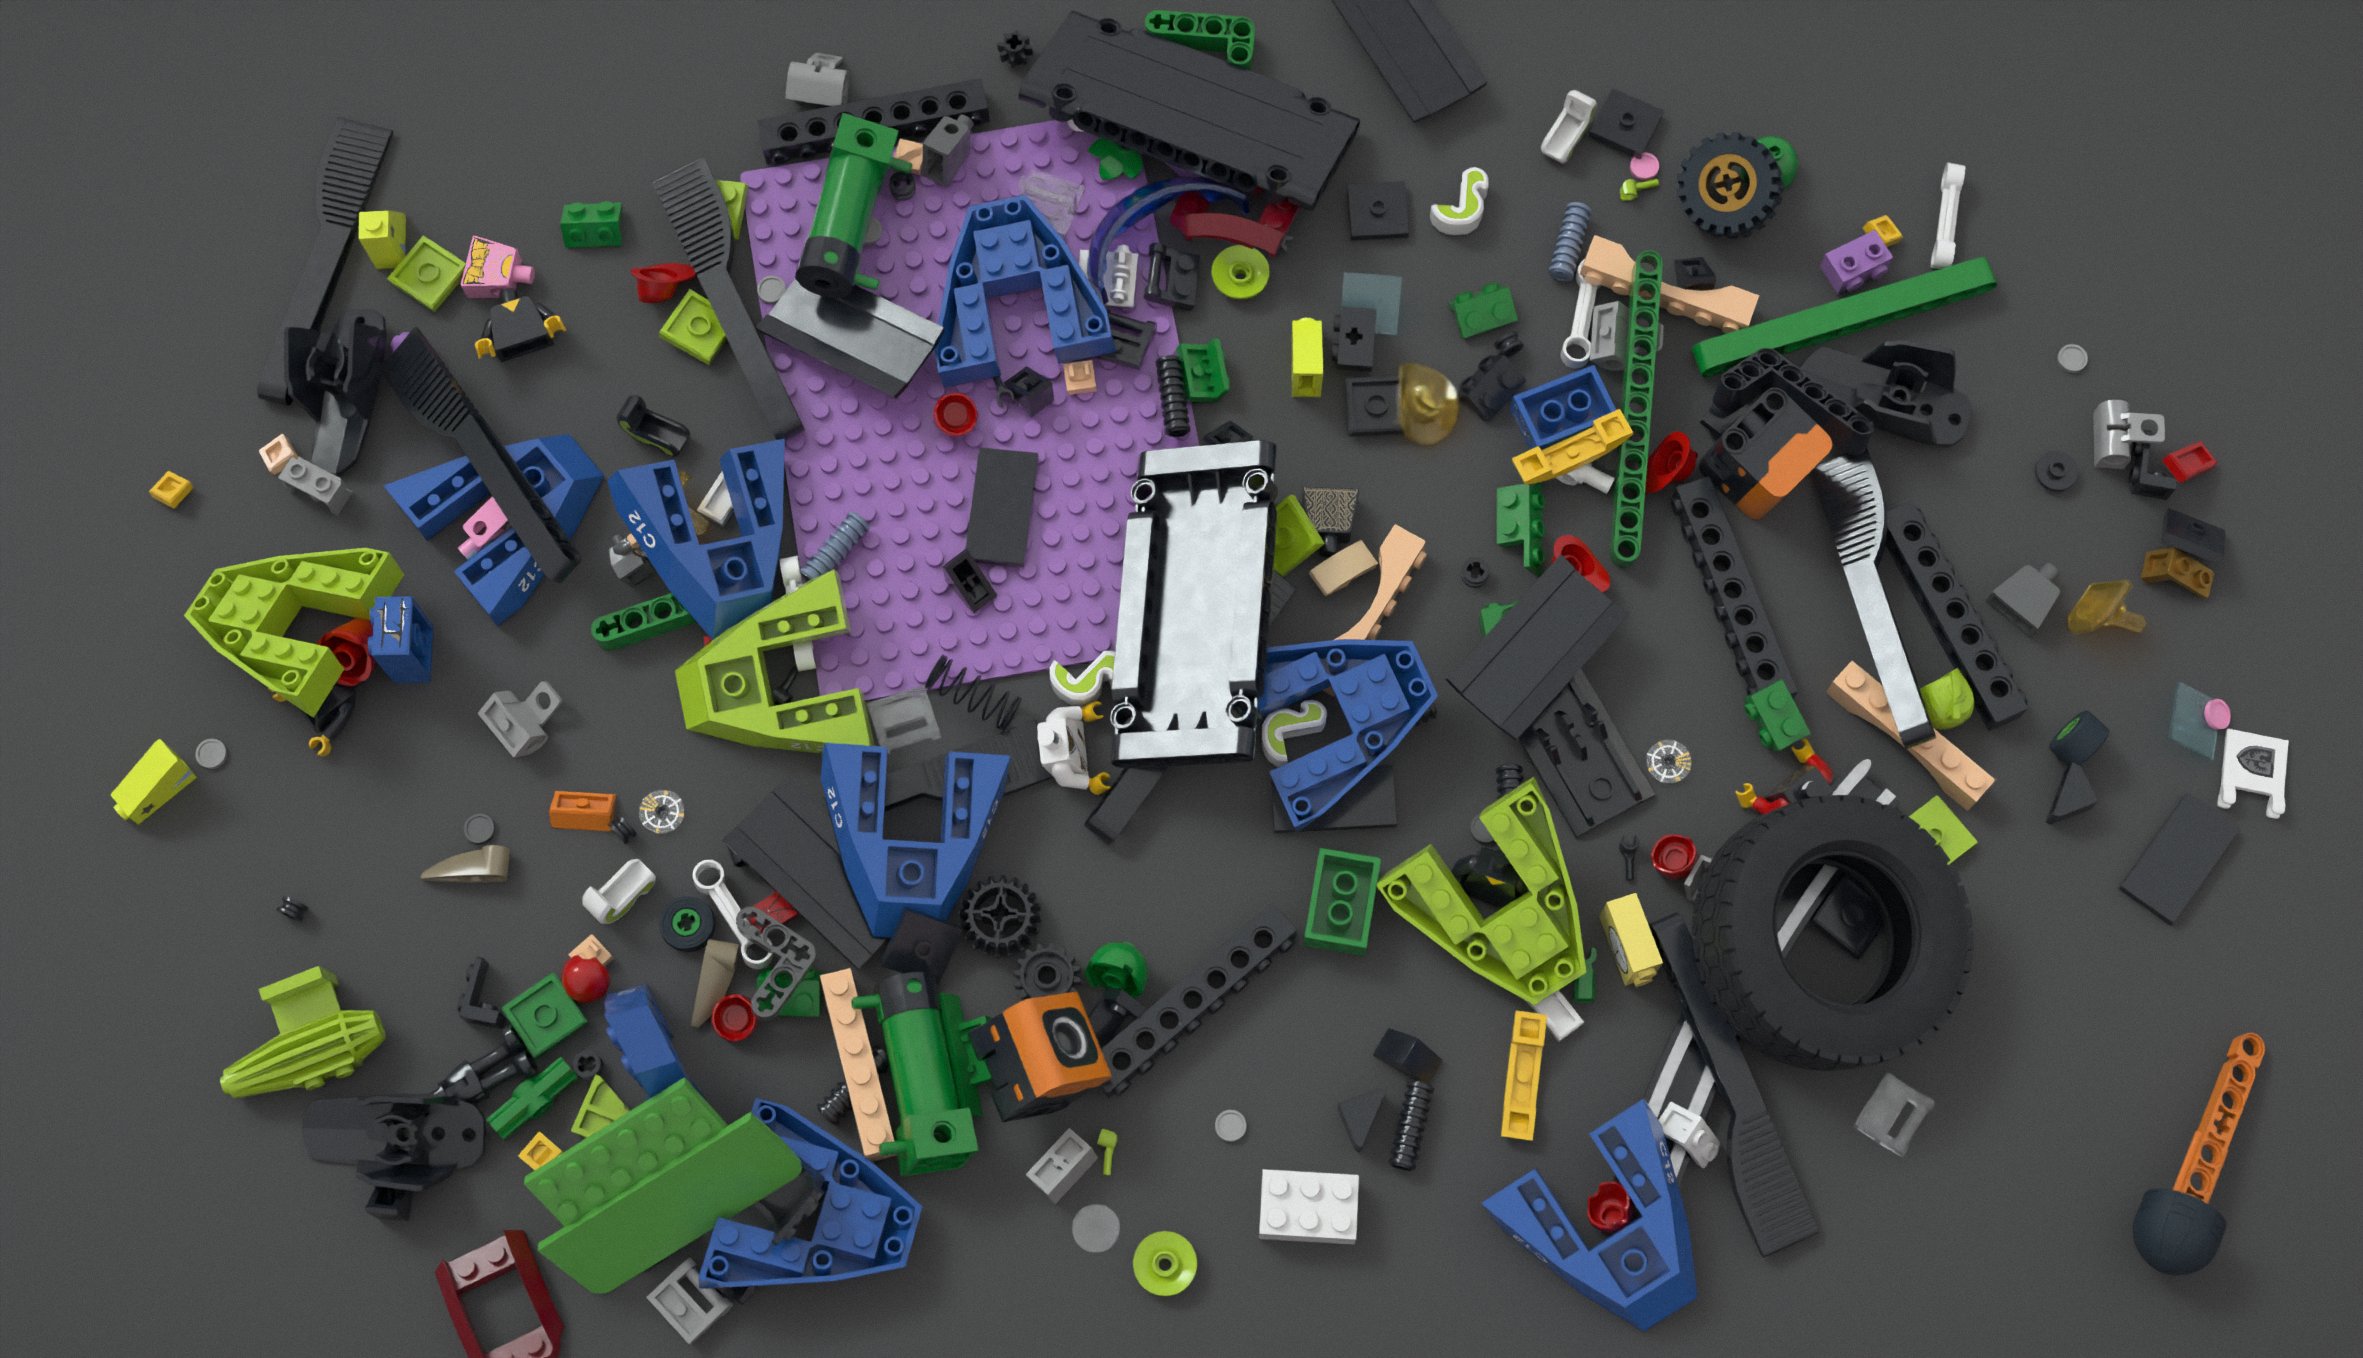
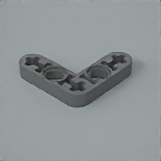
(786, 964)

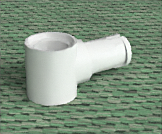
(1589, 476)

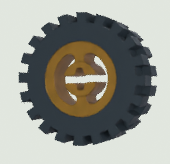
(1735, 216)

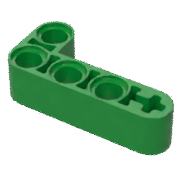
(1199, 36)
(650, 627)

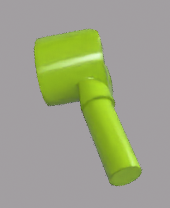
(1629, 189)
(1109, 1140)

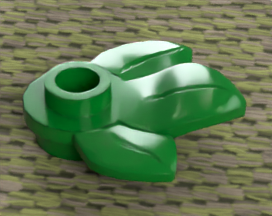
(1115, 159)

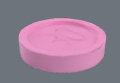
(1644, 168)
(2217, 714)

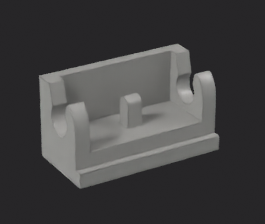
(1062, 1166)

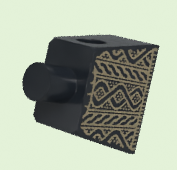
(1332, 514)

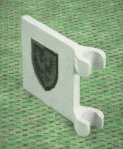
(2256, 766)

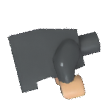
(628, 561)

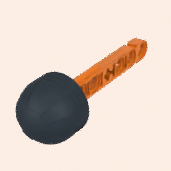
(2177, 1226)

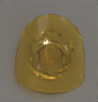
(1426, 404)

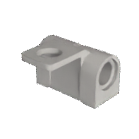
(818, 81)
(1610, 336)
(2117, 429)
(518, 722)

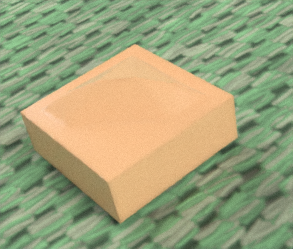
(912, 153)
(277, 454)

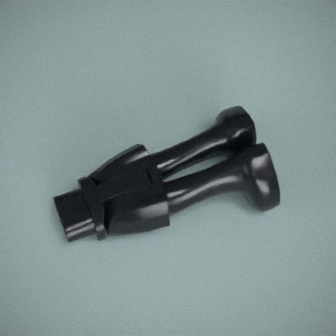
(466, 1079)

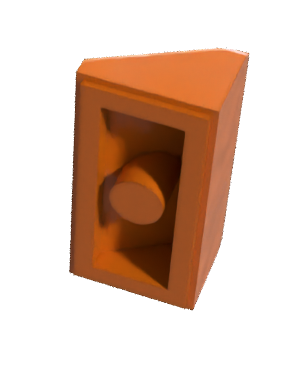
(582, 810)

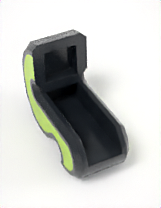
(652, 427)

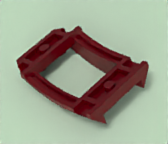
(1268, 234)
(485, 1265)

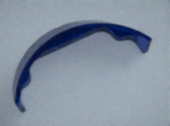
(1140, 205)

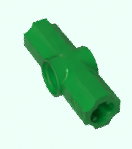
(532, 1098)

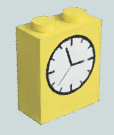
(1631, 940)

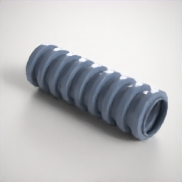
(1570, 241)
(836, 547)

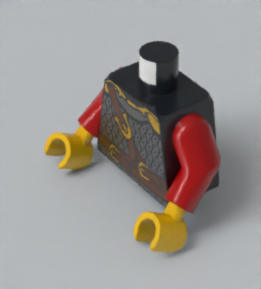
(1805, 783)

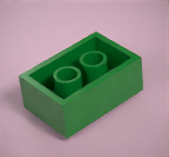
(1342, 902)

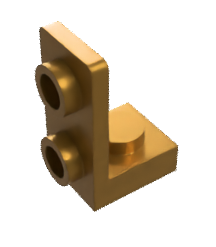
(2179, 567)

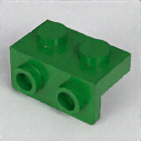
(592, 224)
(1483, 309)
(1204, 371)
(1775, 716)
(803, 1002)

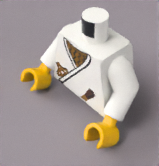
(1064, 748)

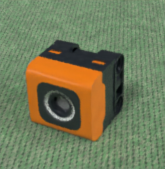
(1765, 453)
(1040, 1055)

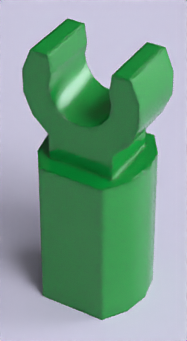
(1585, 985)

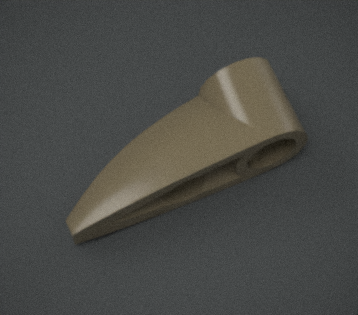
(477, 866)
(715, 977)

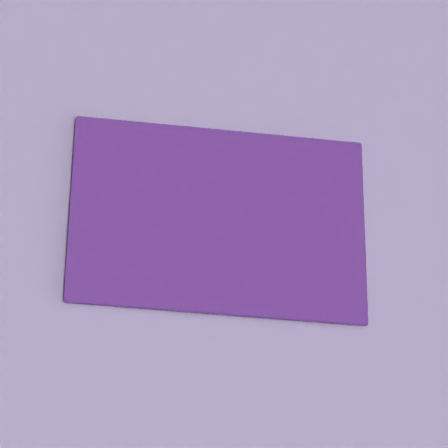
(918, 484)

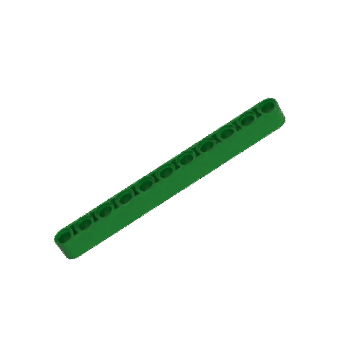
(1847, 315)
(1639, 394)

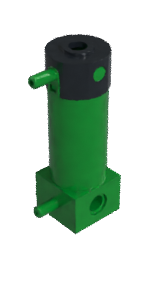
(846, 207)
(933, 1128)

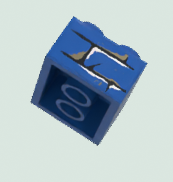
(1561, 408)
(401, 639)

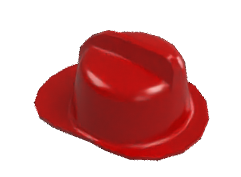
(660, 281)
(1670, 462)
(1583, 560)

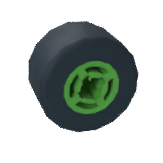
(2079, 738)

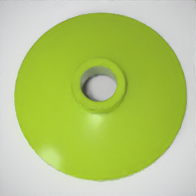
(1244, 261)
(1157, 1248)

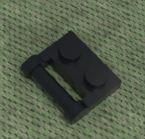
(1180, 280)
(1129, 348)

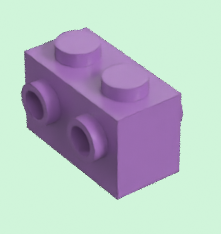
(1856, 262)

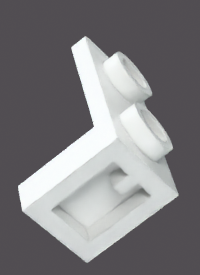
(1691, 1133)

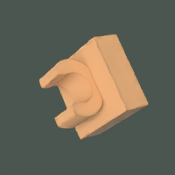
(1079, 377)
(592, 948)

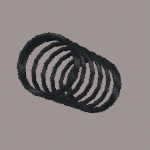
(938, 670)

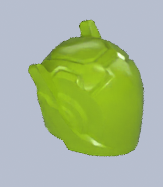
(1948, 700)

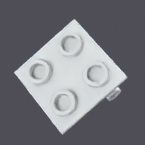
(1119, 276)

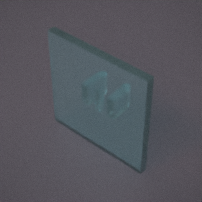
(1374, 292)
(2188, 721)

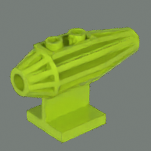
(313, 1040)

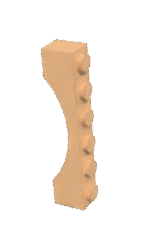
(1723, 308)
(1397, 559)
(1946, 763)
(857, 1063)

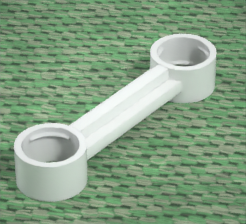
(1951, 186)
(1581, 322)
(792, 579)
(728, 908)

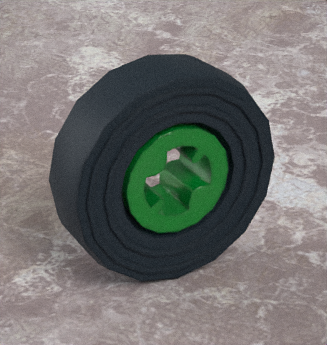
(673, 917)

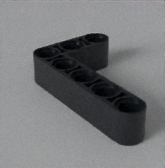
(1769, 370)

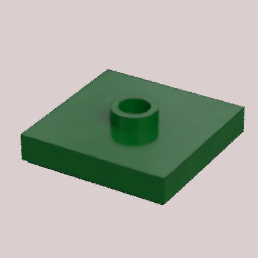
(544, 1016)

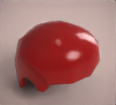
(955, 414)
(1674, 856)
(585, 979)
(734, 1018)
(1610, 1208)

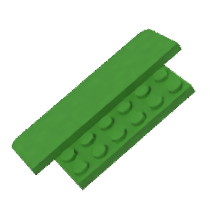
(654, 1185)

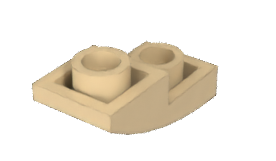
(1343, 568)

